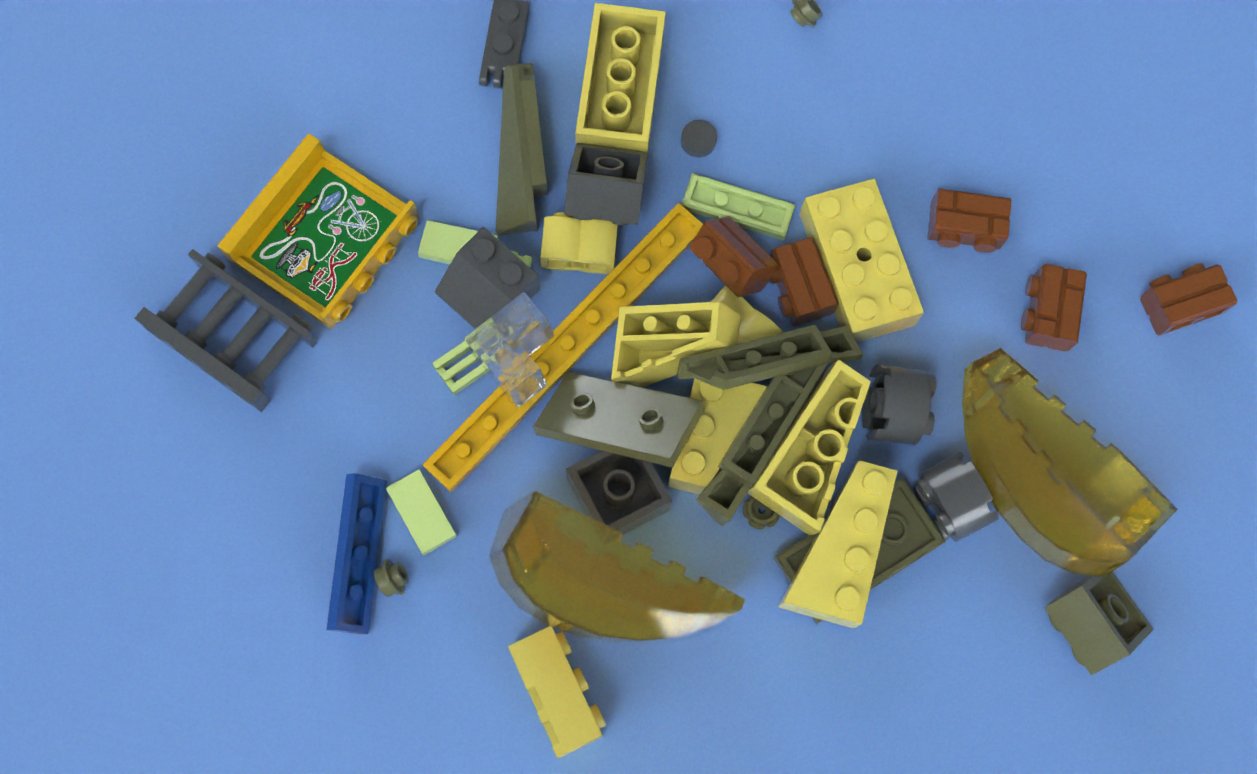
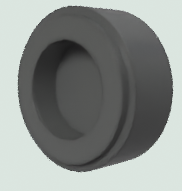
(698, 138)

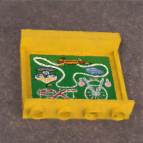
(319, 232)

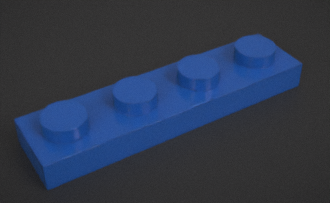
(356, 554)

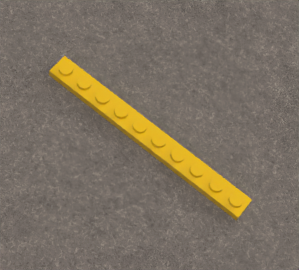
(571, 341)

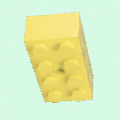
(620, 77)
(872, 293)

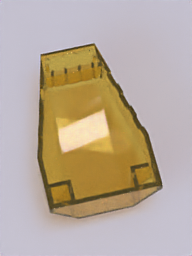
(1051, 477)
(594, 586)

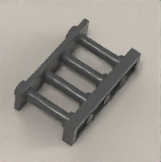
(222, 364)

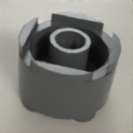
(899, 405)
(956, 497)

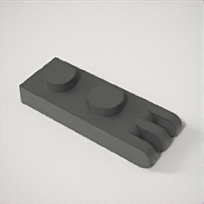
(503, 39)

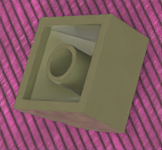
(1099, 621)

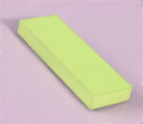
(745, 207)

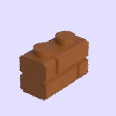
(969, 220)
(733, 256)
(802, 283)
(1187, 299)
(1054, 307)

